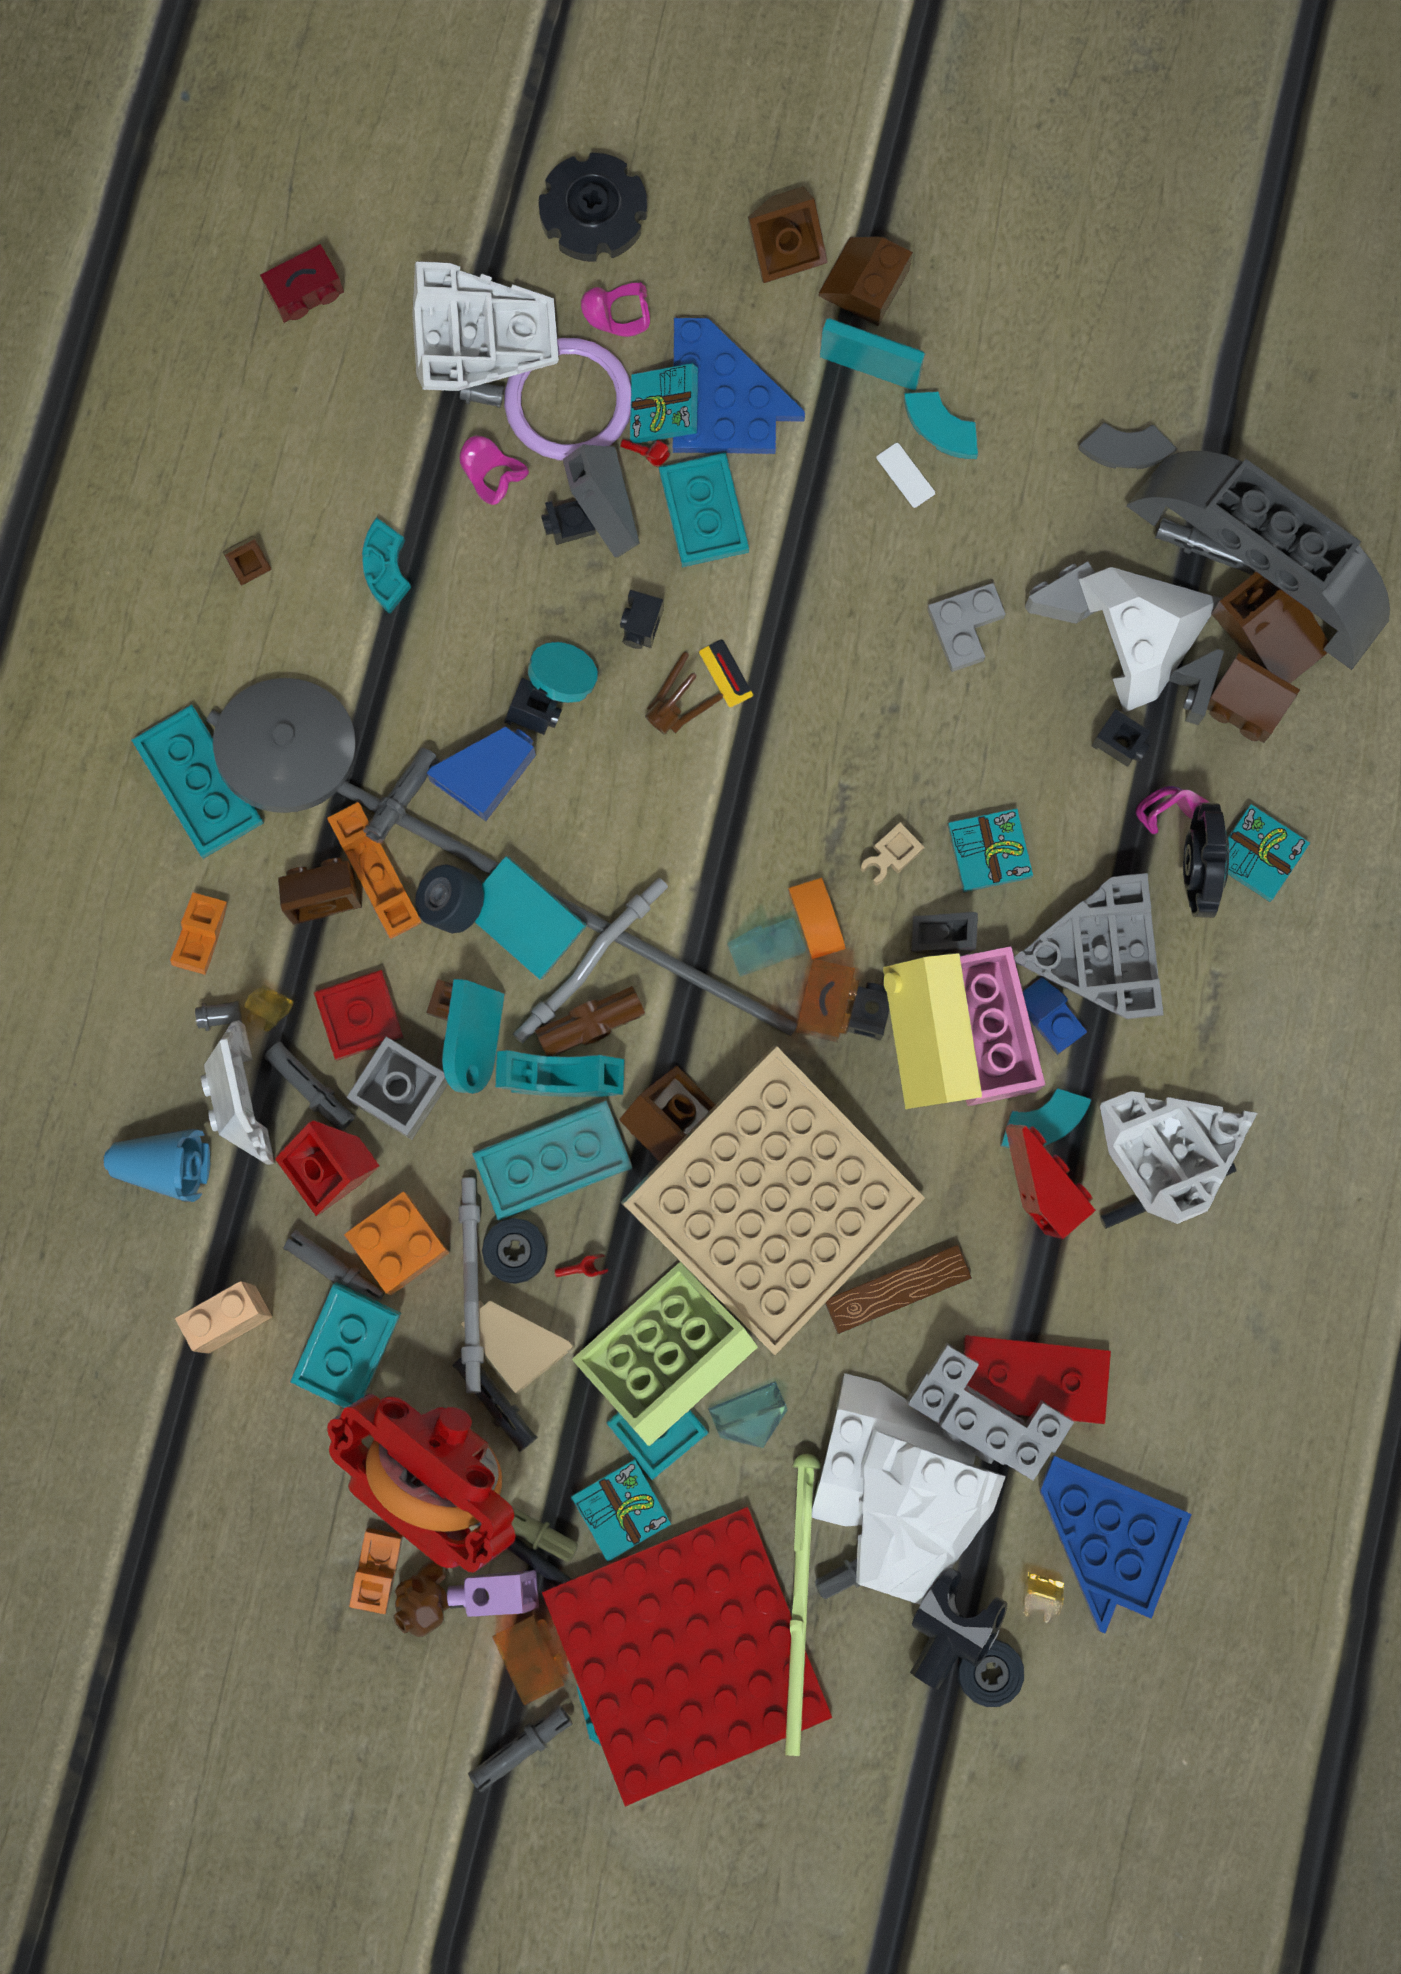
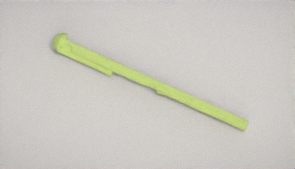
(806, 1464)

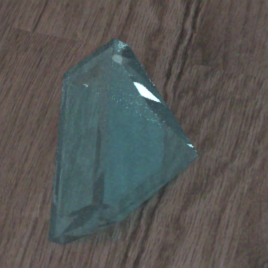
(750, 1416)

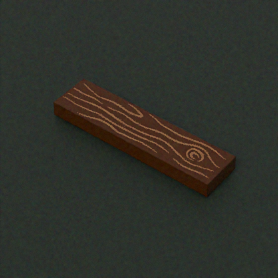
(897, 1289)

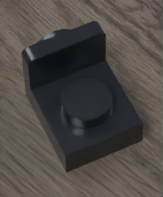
(566, 522)

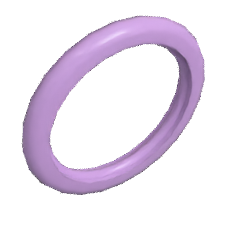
(606, 437)

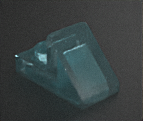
(766, 946)

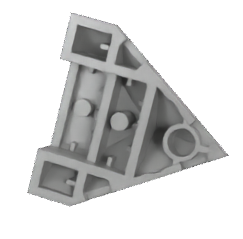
(1104, 950)

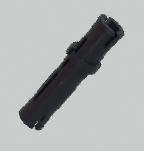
(522, 1435)

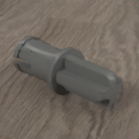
(837, 1580)

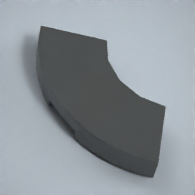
(1125, 449)

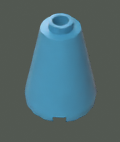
(162, 1163)

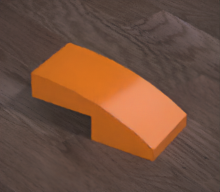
(816, 918)
(199, 933)
(376, 1571)

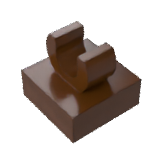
(440, 1000)

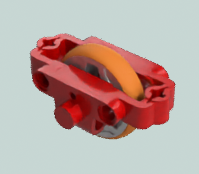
(425, 1478)

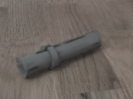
(1195, 541)
(394, 805)
(320, 1098)
(331, 1266)
(520, 1748)

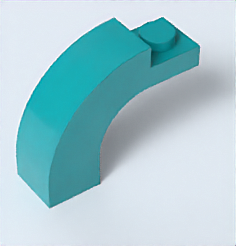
(559, 1075)

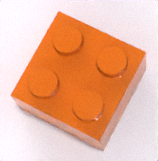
(396, 1243)

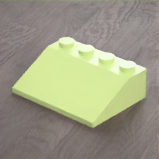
(665, 1353)

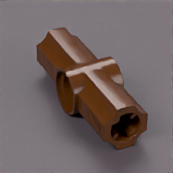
(590, 1022)

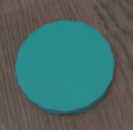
(562, 672)

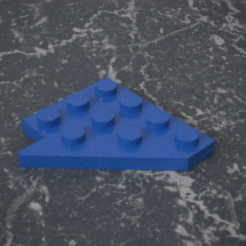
(734, 396)
(1113, 1538)

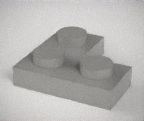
(956, 624)

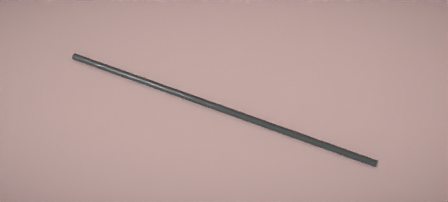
(591, 920)

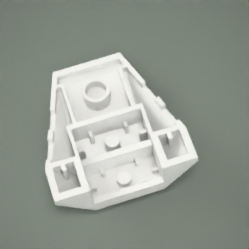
(477, 329)
(230, 1095)
(862, 1408)

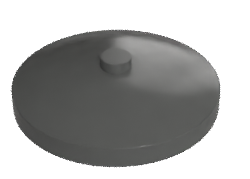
(284, 745)

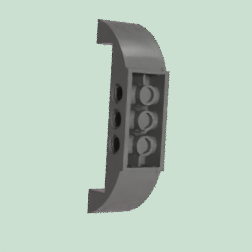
(1276, 538)

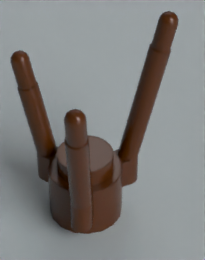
(664, 713)

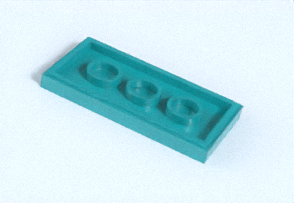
(186, 771)
(552, 1160)

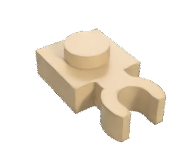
(894, 851)

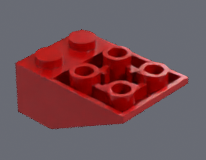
(1044, 1186)

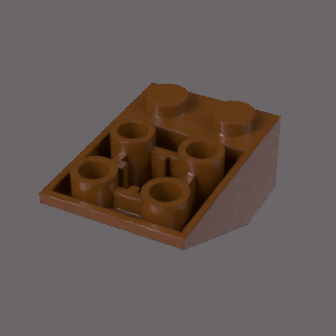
(1271, 627)

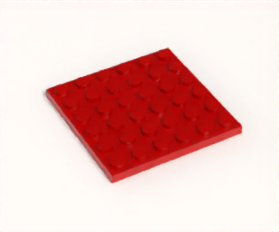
(683, 1655)

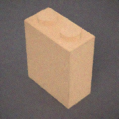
(223, 1317)

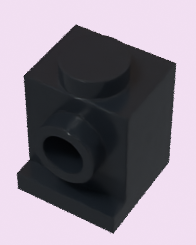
(641, 619)
(533, 708)
(1122, 727)
(863, 1022)

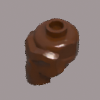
(421, 1601)

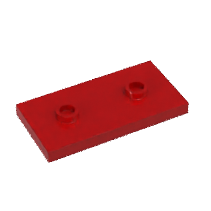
(1026, 1372)

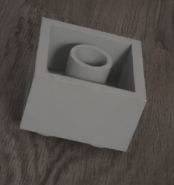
(398, 1088)

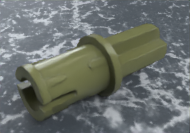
(544, 1537)

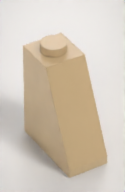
(518, 1346)

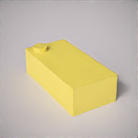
(932, 1031)

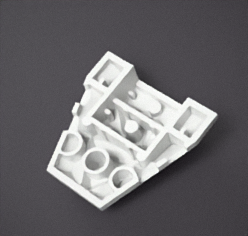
(917, 1515)

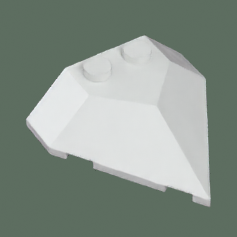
(1149, 626)
(1172, 1150)

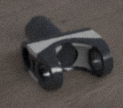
(951, 1633)

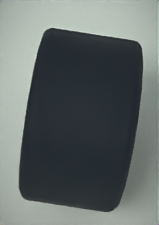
(449, 898)

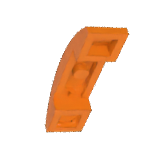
(374, 871)

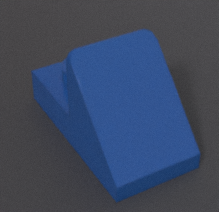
(1052, 1016)

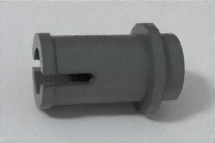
(484, 394)
(217, 1014)

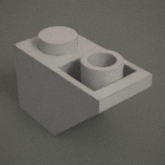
(1063, 597)

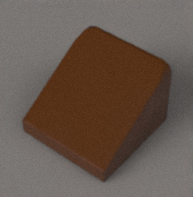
(247, 560)

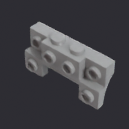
(983, 1423)

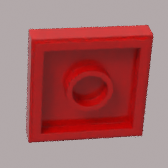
(358, 1015)

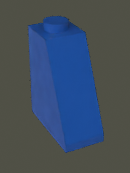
(484, 771)

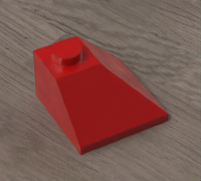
(325, 1164)

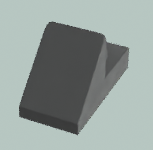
(1201, 677)
(945, 933)

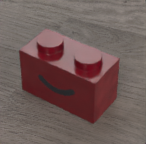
(302, 284)

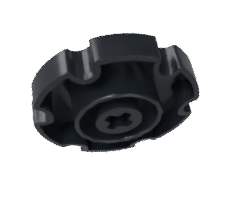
(617, 208)
(1206, 860)

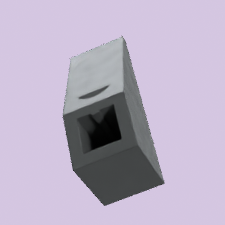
(601, 492)

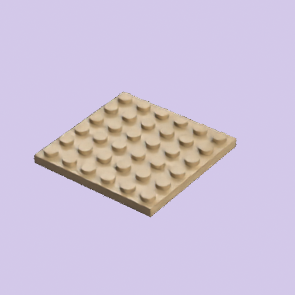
(773, 1200)

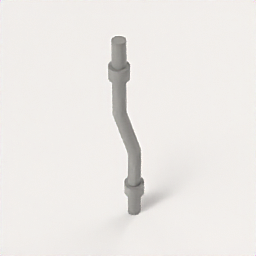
(636, 908)
(472, 1353)

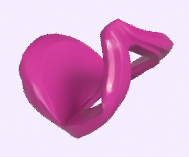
(597, 309)
(482, 455)
(1185, 800)

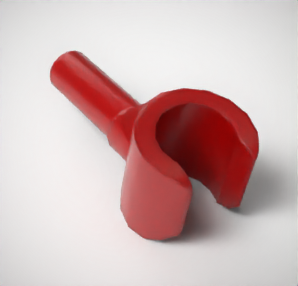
(656, 454)
(586, 1266)

